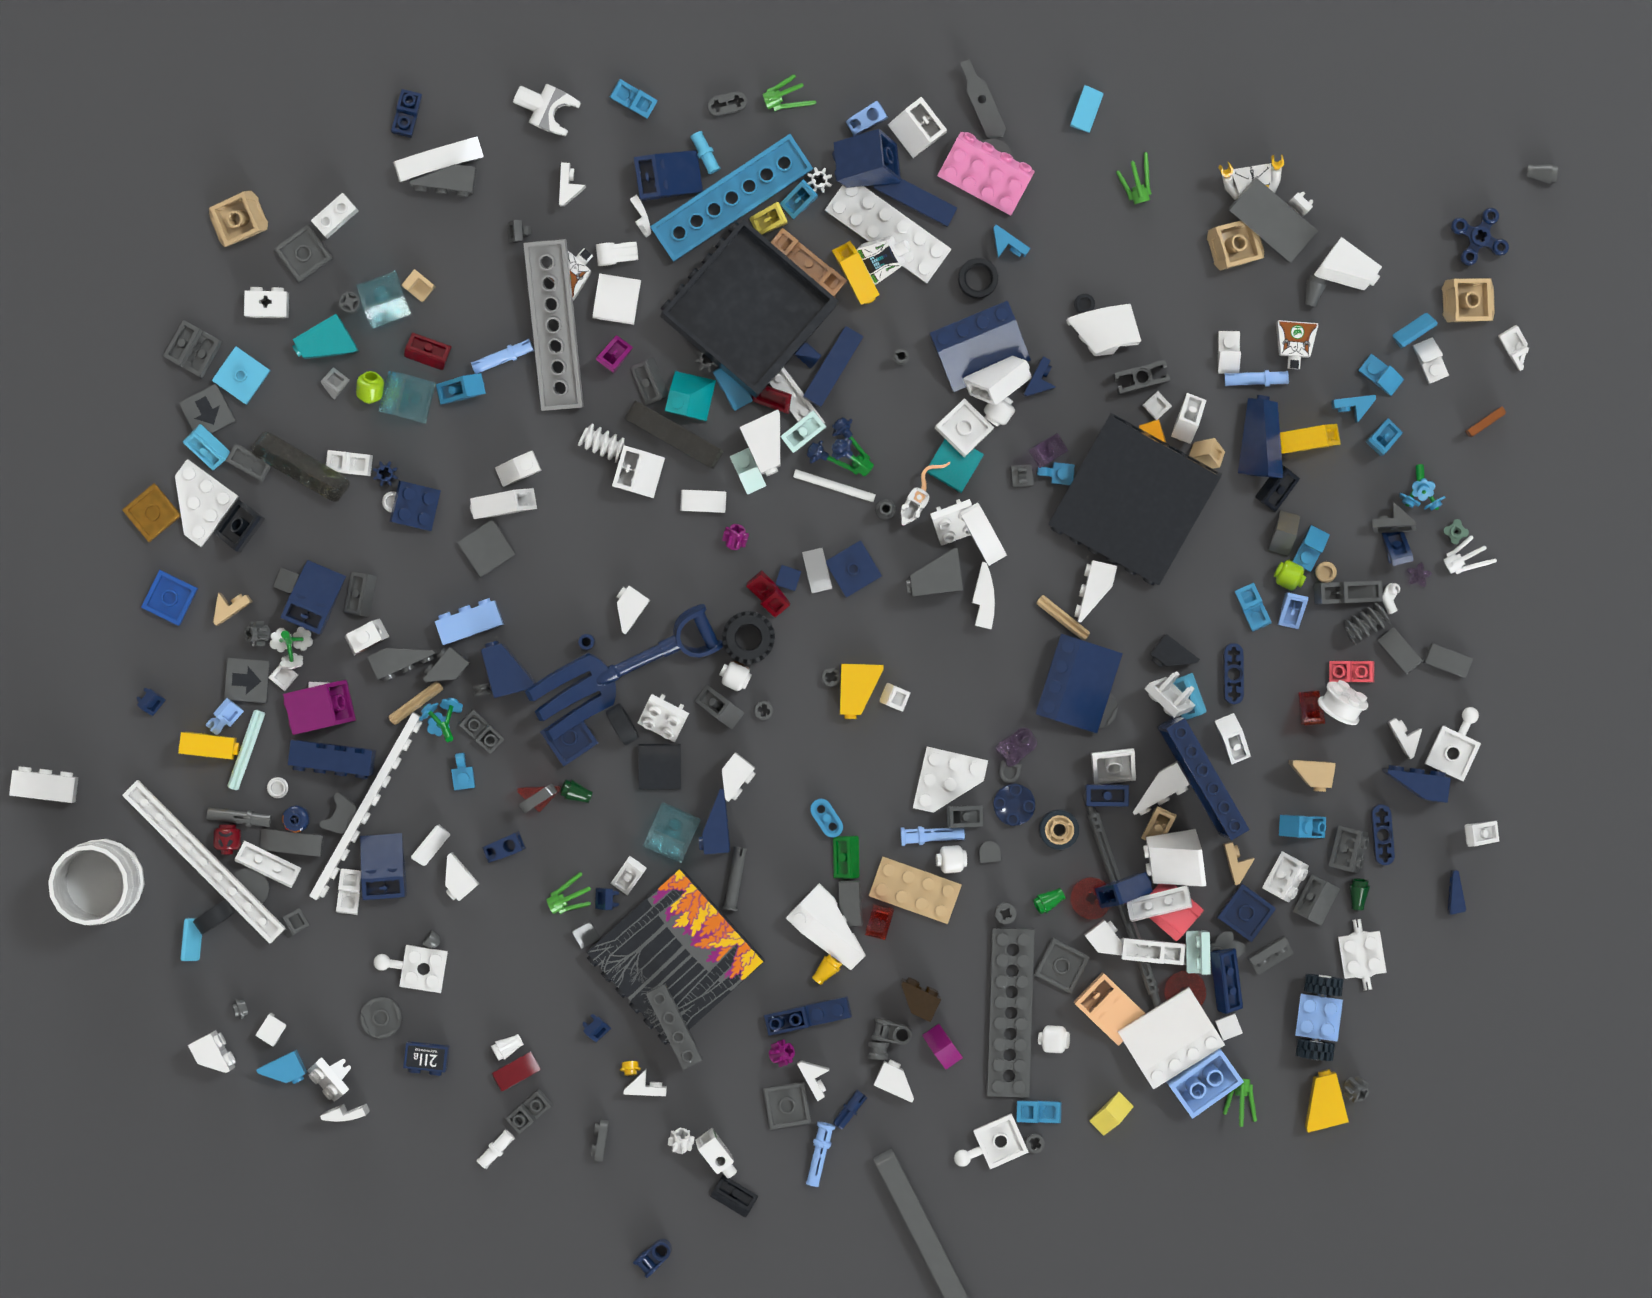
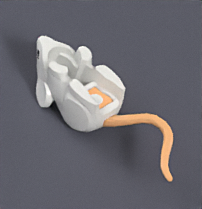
(917, 498)

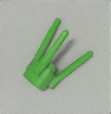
(773, 96)
(1140, 193)
(558, 902)
(1242, 1090)

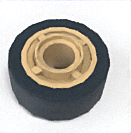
(1062, 841)

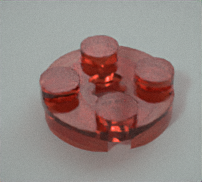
(1082, 890)
(1184, 979)

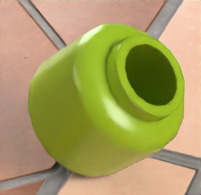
(370, 387)
(1289, 575)

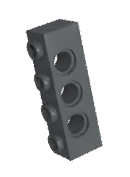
(674, 1026)

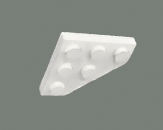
(201, 502)
(946, 777)

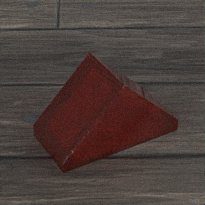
(1310, 710)
(527, 792)
(879, 921)

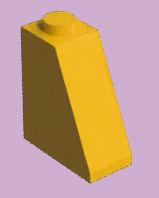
(855, 273)
(1309, 438)
(856, 687)
(208, 745)
(1325, 1103)

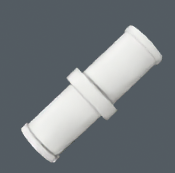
(495, 1149)

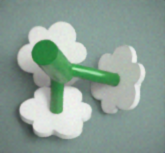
(283, 640)

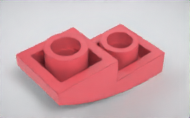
(1351, 671)

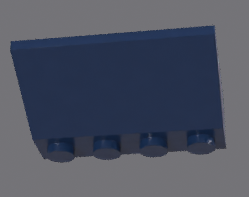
(978, 343)
(1079, 683)

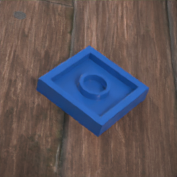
(169, 597)

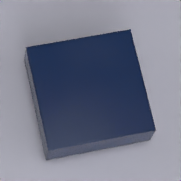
(788, 578)

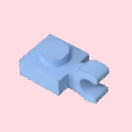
(225, 714)

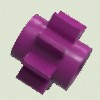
(735, 537)
(781, 1053)

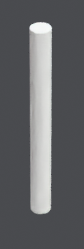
(834, 485)

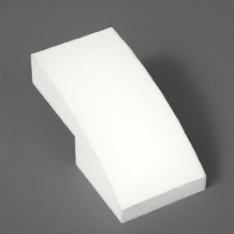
(349, 462)
(703, 501)
(349, 891)

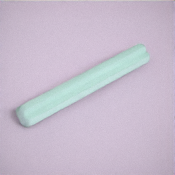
(246, 749)

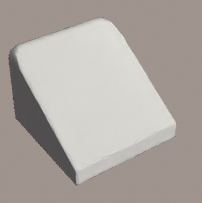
(894, 697)

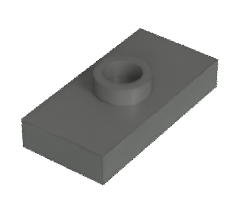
(247, 462)

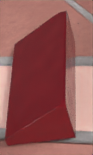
(427, 351)

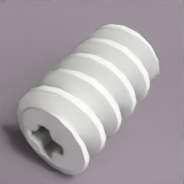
(602, 442)

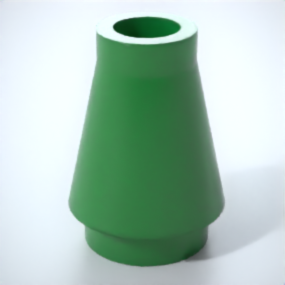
(1047, 901)

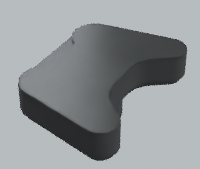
(342, 816)

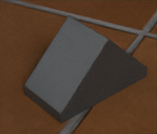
(1284, 533)

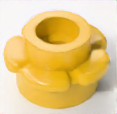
(630, 1068)

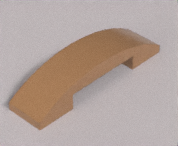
(809, 262)

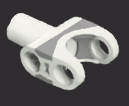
(545, 106)

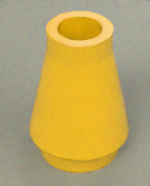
(826, 969)

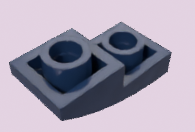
(406, 113)

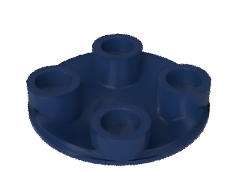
(1014, 804)

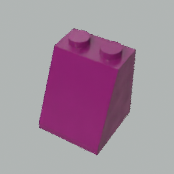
(319, 707)

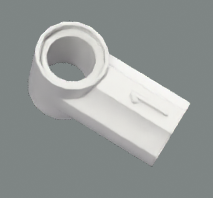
(612, 253)

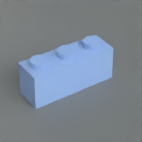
(468, 621)

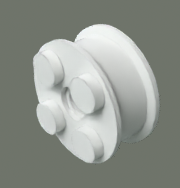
(1343, 702)

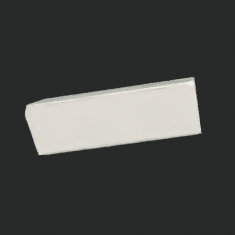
(430, 845)

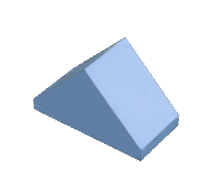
(1292, 610)

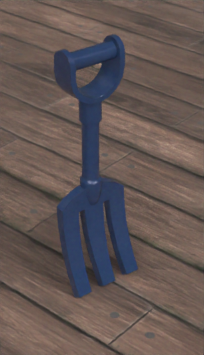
(603, 677)

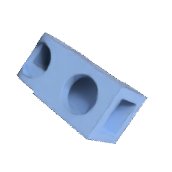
(866, 118)

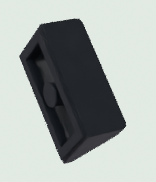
(1277, 489)
(734, 1196)

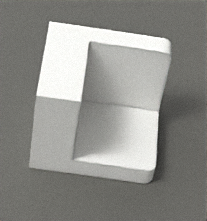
(271, 1030)

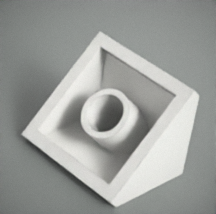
(1113, 766)

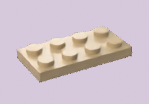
(915, 890)

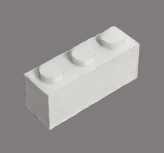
(44, 785)

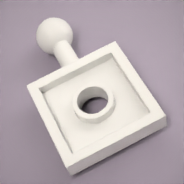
(1449, 738)
(410, 976)
(986, 1138)

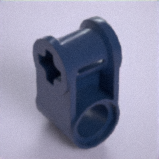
(650, 1259)

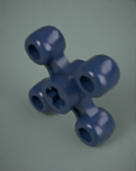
(1487, 241)

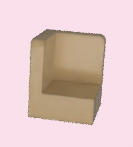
(418, 285)
(1208, 452)

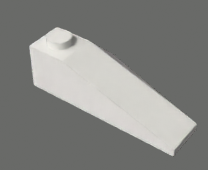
(823, 924)

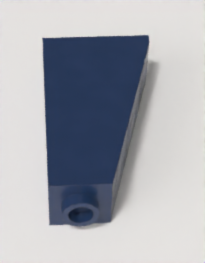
(1261, 439)

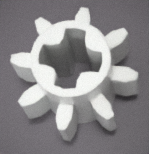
(817, 174)
(681, 1141)

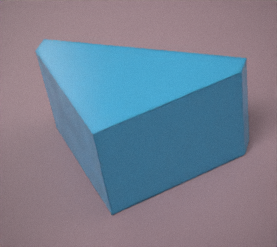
(799, 199)
(1384, 437)

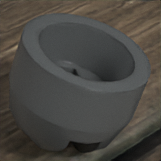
(431, 940)

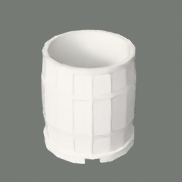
(96, 882)

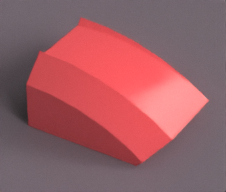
(1176, 922)

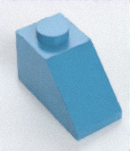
(460, 388)
(285, 1068)

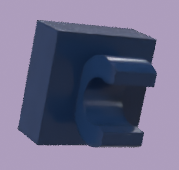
(150, 702)
(604, 899)
(596, 1029)

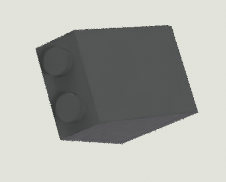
(937, 577)

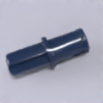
(849, 1109)

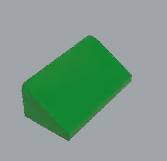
(846, 857)

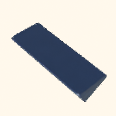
(1226, 980)

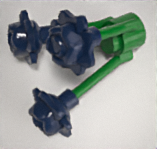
(842, 448)

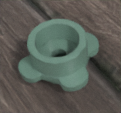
(1457, 525)

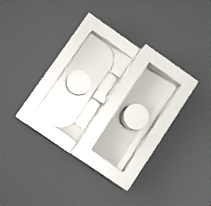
(616, 299)
(341, 1114)

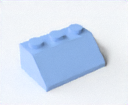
(1205, 1083)

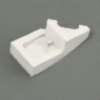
(643, 222)
(1515, 345)

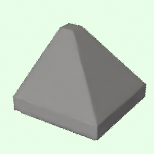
(334, 382)

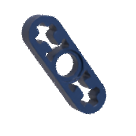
(1240, 657)
(1387, 818)

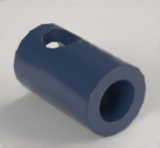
(581, 641)

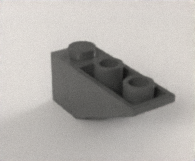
(452, 178)
(392, 660)

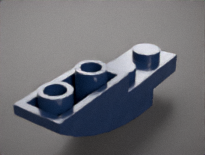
(808, 1015)

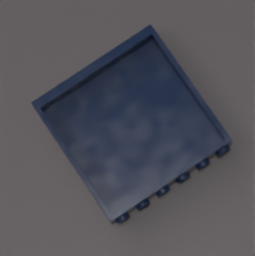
(1203, 778)

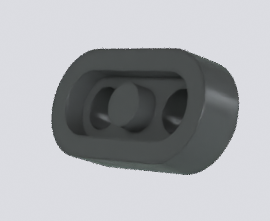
(601, 1131)

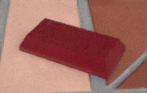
(774, 399)

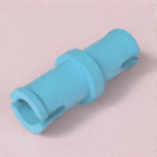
(705, 152)

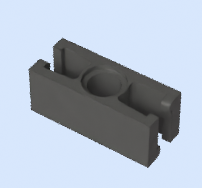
(1137, 385)

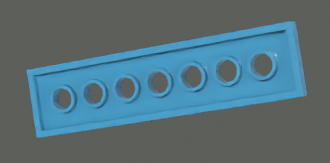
(731, 183)

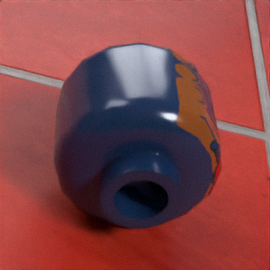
(301, 813)

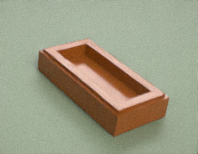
(1485, 422)

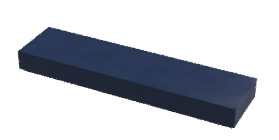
(919, 200)
(833, 367)

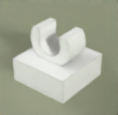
(1300, 204)

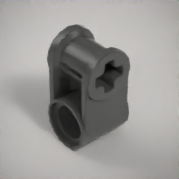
(890, 1031)

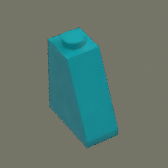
(325, 340)

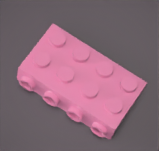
(986, 172)

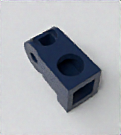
(504, 847)

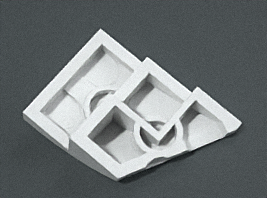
(1106, 329)

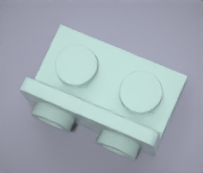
(1198, 952)

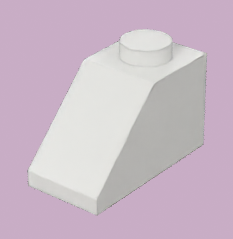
(1188, 418)
(518, 468)
(630, 606)
(1232, 738)
(458, 878)
(893, 1080)

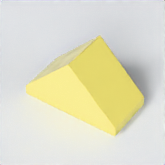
(769, 219)
(1111, 1113)

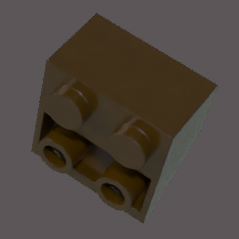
(920, 1000)

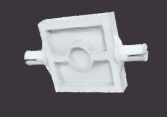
(1362, 954)

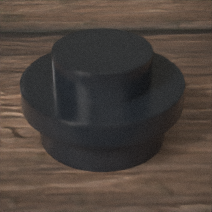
(1084, 303)

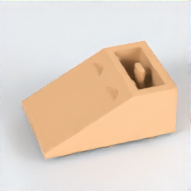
(1108, 1006)

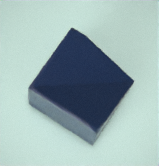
(808, 355)

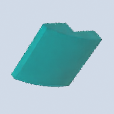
(960, 468)

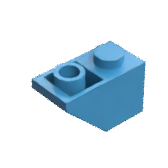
(1302, 826)

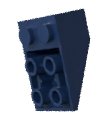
(668, 175)
(313, 597)
(1425, 786)
(382, 866)

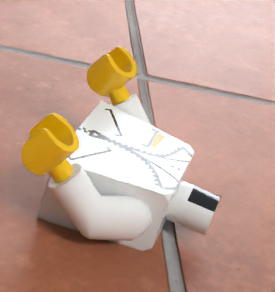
(1238, 179)

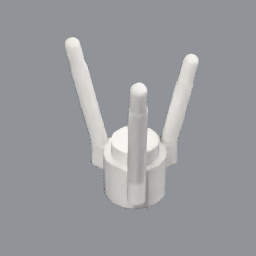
(1455, 562)

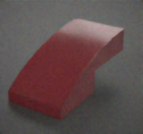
(768, 592)
(515, 1071)

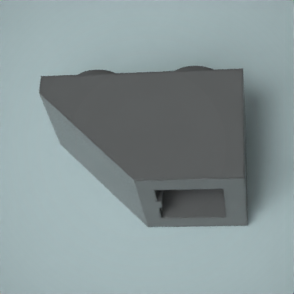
(448, 667)

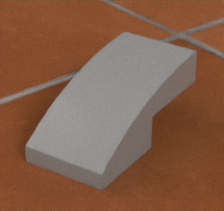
(817, 570)

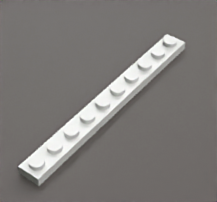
(362, 814)
(203, 861)

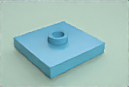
(241, 375)

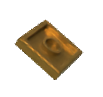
(151, 512)

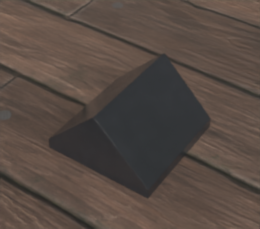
(239, 526)

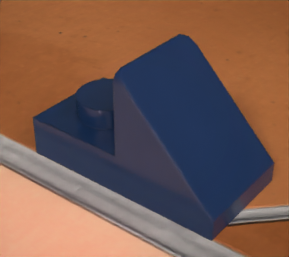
(1036, 384)
(1397, 548)

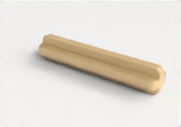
(1063, 618)
(415, 702)

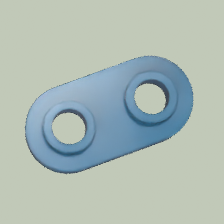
(827, 817)

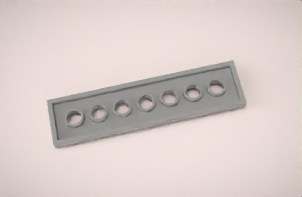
(543, 335)

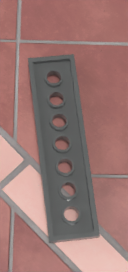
(1021, 1022)

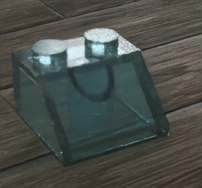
(383, 299)
(407, 396)
(671, 832)

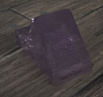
(1048, 450)

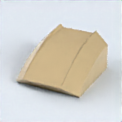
(238, 218)
(1234, 245)
(1468, 300)

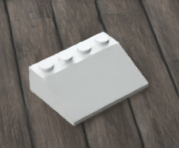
(1171, 1038)

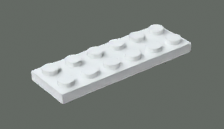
(876, 219)

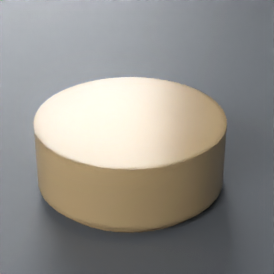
(1325, 572)

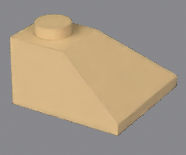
(1315, 773)

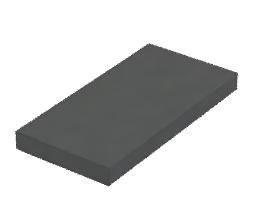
(1273, 219)

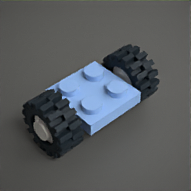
(1319, 1017)

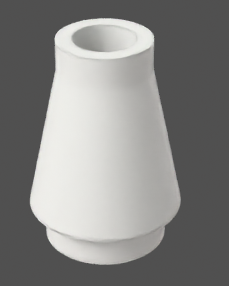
(505, 1047)

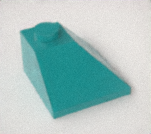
(690, 396)

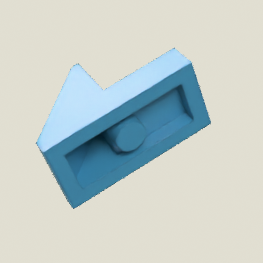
(1003, 239)
(1380, 374)
(1359, 404)
(1311, 547)

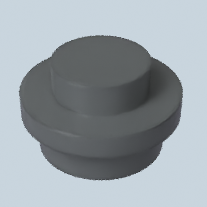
(240, 1008)

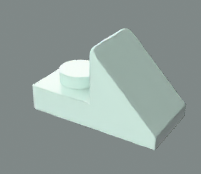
(803, 431)
(748, 471)

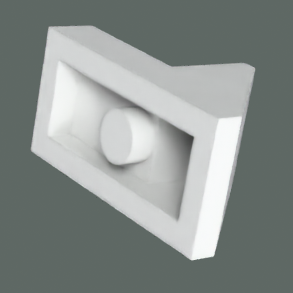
(567, 190)
(1228, 352)
(1431, 360)
(1407, 742)
(1481, 833)
(628, 875)
(811, 1072)
(639, 1087)

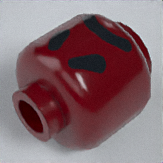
(227, 838)

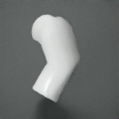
(1388, 597)

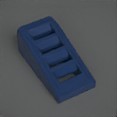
(1456, 900)

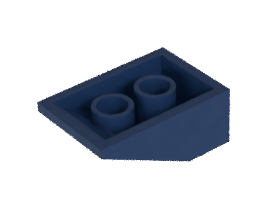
(716, 831)

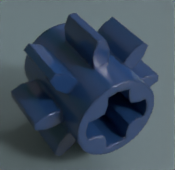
(383, 467)

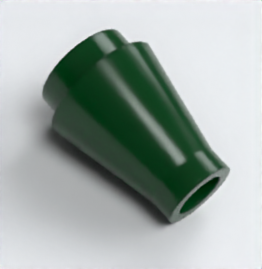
(573, 791)
(1359, 891)

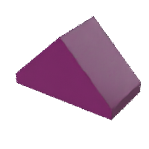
(614, 354)
(942, 1046)

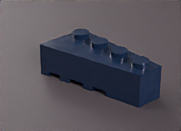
(331, 758)

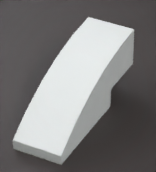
(983, 534)
(984, 597)

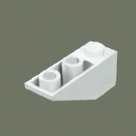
(1099, 581)
(1167, 782)

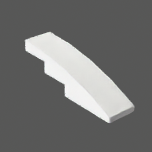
(437, 159)
(1154, 951)

